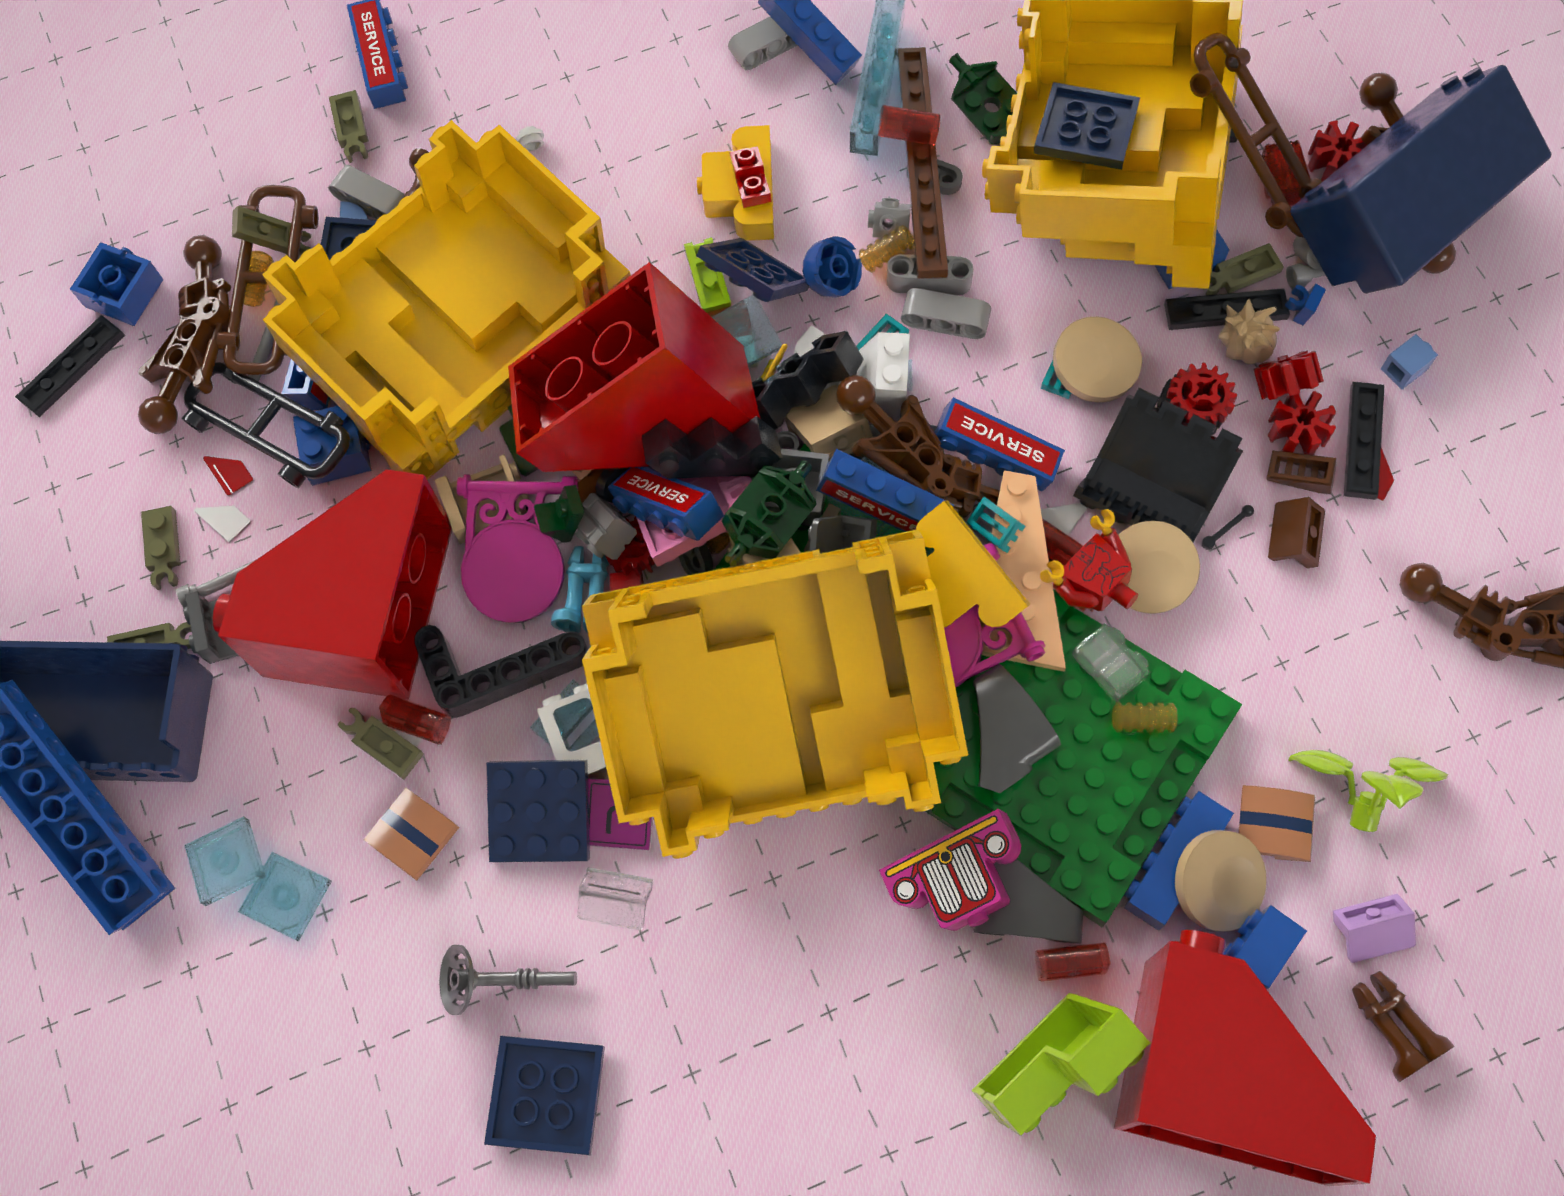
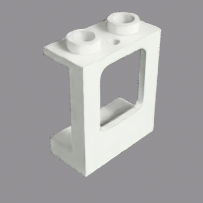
(592, 753)

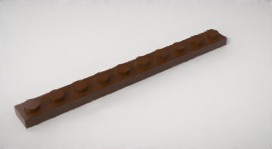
(922, 170)

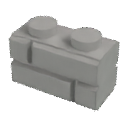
(604, 528)

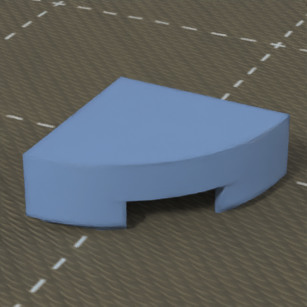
(351, 210)

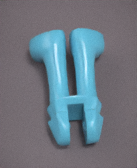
(578, 573)

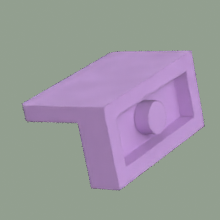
(1376, 927)

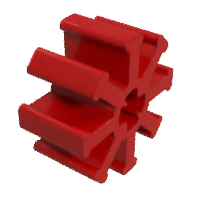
(1333, 148)
(1288, 375)
(1302, 423)

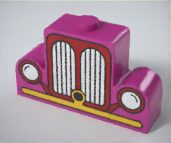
(957, 873)

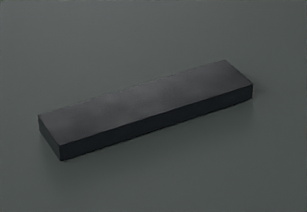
(1211, 309)
(70, 366)
(1364, 440)

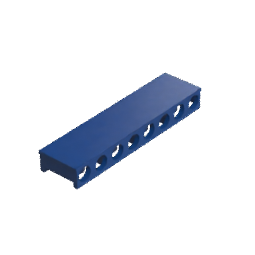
(73, 819)

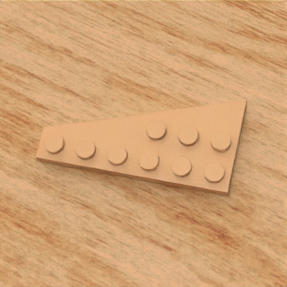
(1023, 566)

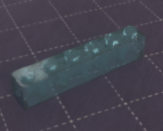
(876, 75)

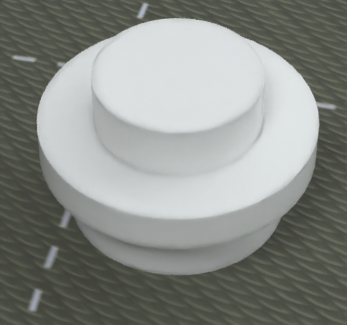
(531, 138)

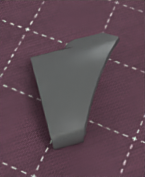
(1011, 730)
(1033, 909)

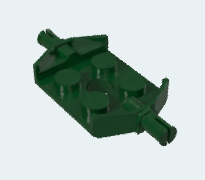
(977, 87)
(756, 528)

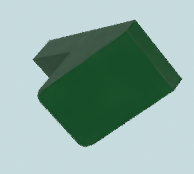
(561, 517)

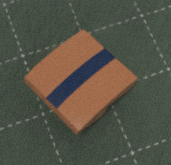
(1278, 822)
(411, 833)

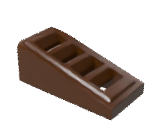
(1311, 483)

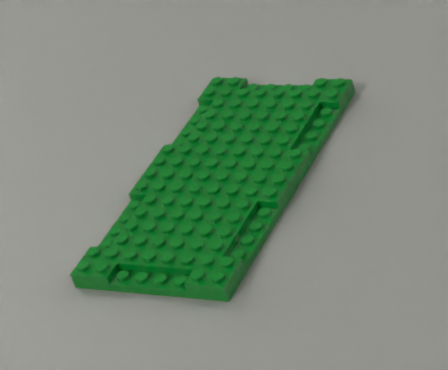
(1102, 794)

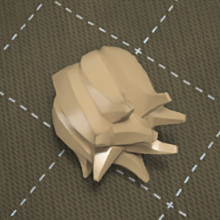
(1249, 334)

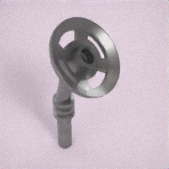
(459, 979)

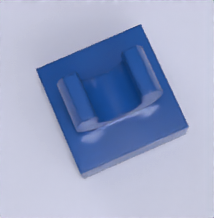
(1307, 302)

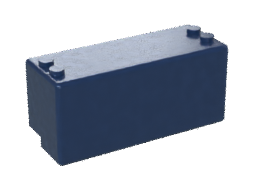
(1422, 181)
(117, 705)

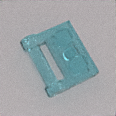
(569, 718)

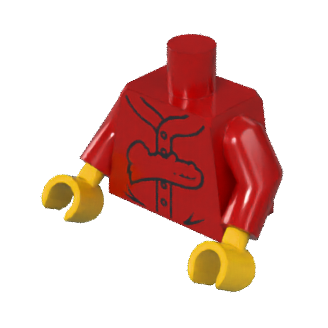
(1096, 571)

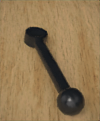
(1209, 541)

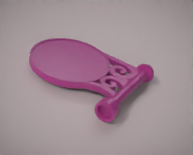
(510, 565)
(966, 641)

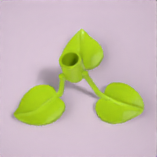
(1369, 805)

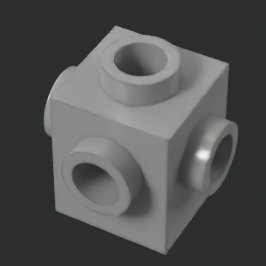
(888, 209)

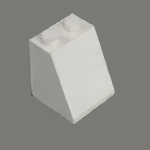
(887, 369)

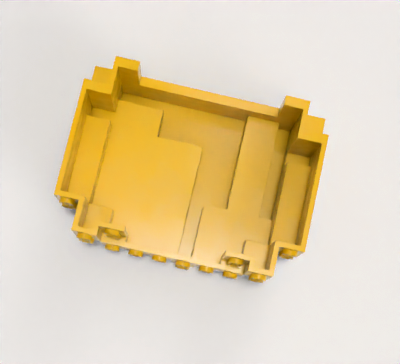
(1175, 164)
(443, 296)
(773, 689)

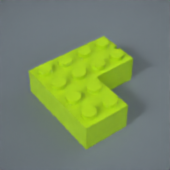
(1073, 1044)

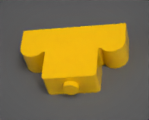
(721, 191)
(966, 571)

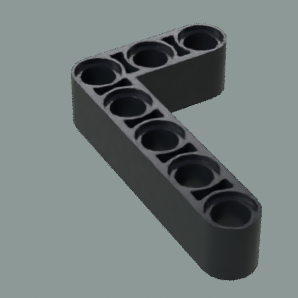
(494, 672)

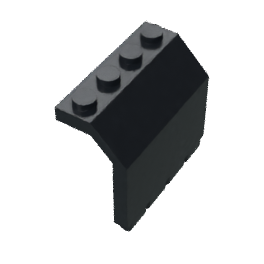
(1160, 466)

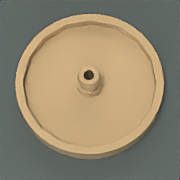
(1097, 359)
(1162, 565)
(1220, 880)

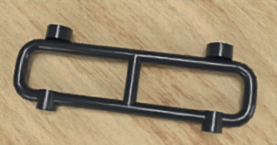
(294, 469)

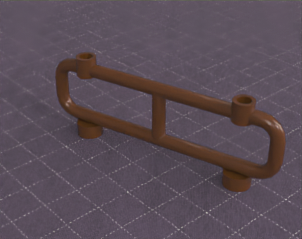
(1206, 83)
(303, 217)

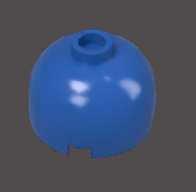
(832, 267)

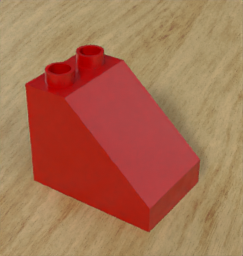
(622, 371)
(344, 591)
(1235, 1072)

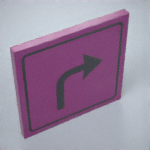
(604, 823)

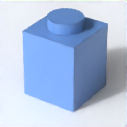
(1409, 361)

